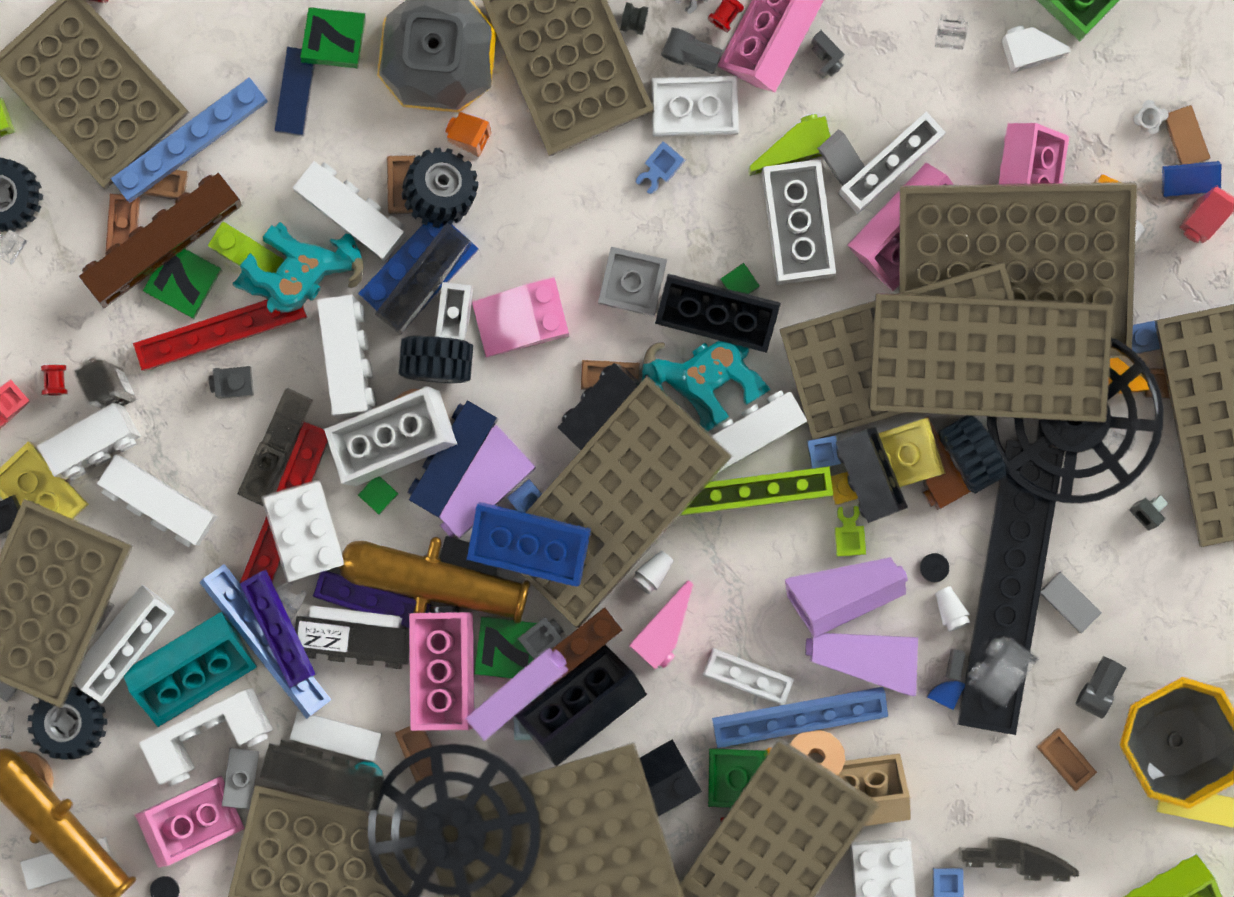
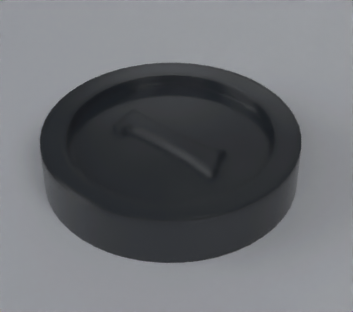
(934, 567)
(444, 609)
(165, 887)

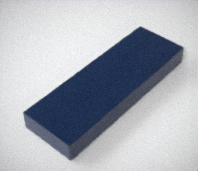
(294, 94)

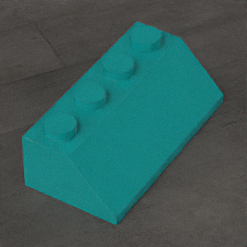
(189, 669)

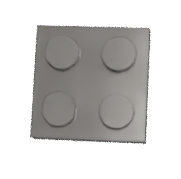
(632, 281)

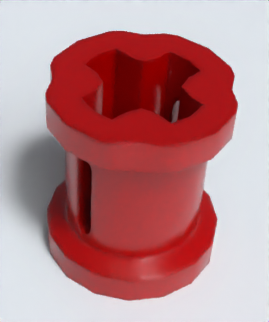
(725, 14)
(54, 380)

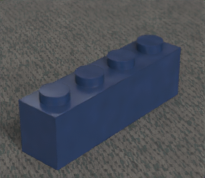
(448, 466)

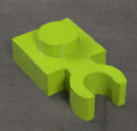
(849, 538)

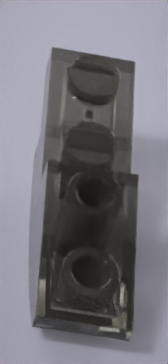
(276, 446)
(1029, 859)

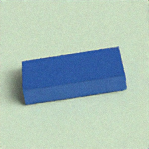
(1190, 178)

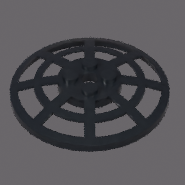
(1087, 437)
(461, 814)

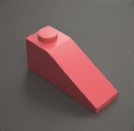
(1208, 215)

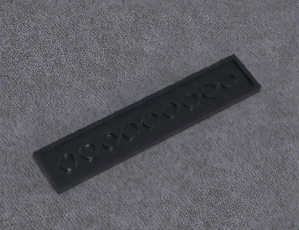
(1011, 582)

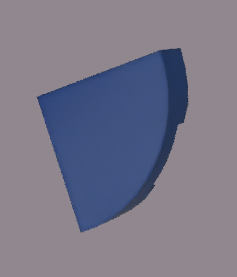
(947, 693)

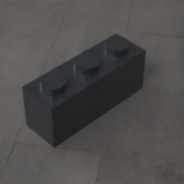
(598, 404)
(871, 475)

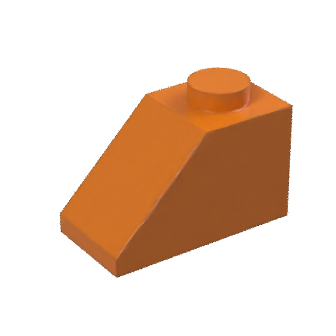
(468, 133)

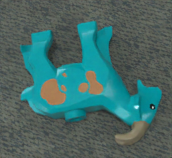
(301, 271)
(703, 374)

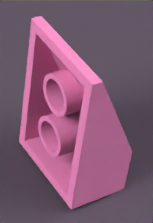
(520, 317)
(662, 632)
(188, 822)

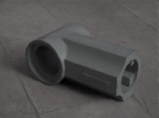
(684, 48)
(1098, 693)

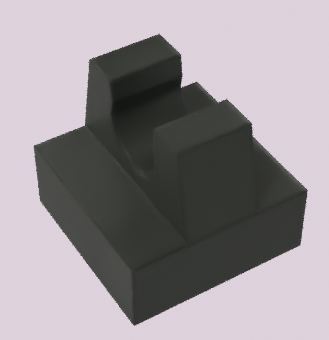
(1149, 512)

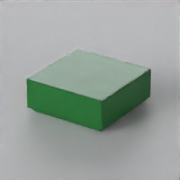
(740, 280)
(378, 494)

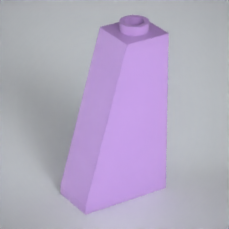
(489, 479)
(844, 593)
(874, 658)
(517, 693)

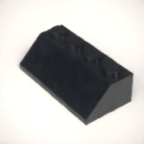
(717, 313)
(581, 704)
(668, 777)

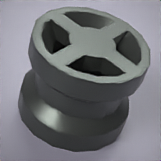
(634, 18)

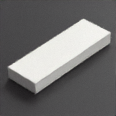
(355, 616)
(748, 676)
(336, 736)
(49, 869)

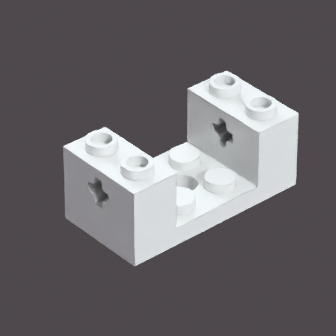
(168, 754)

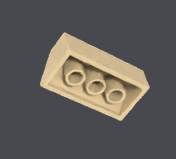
(884, 782)

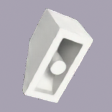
(1031, 48)
(454, 310)

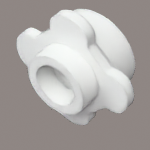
(1151, 125)

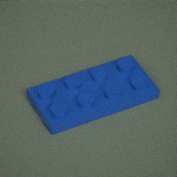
(391, 274)
(528, 544)

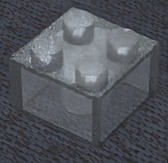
(1001, 670)

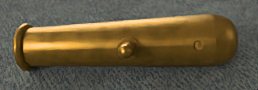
(432, 580)
(58, 828)

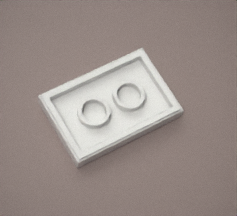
(695, 106)

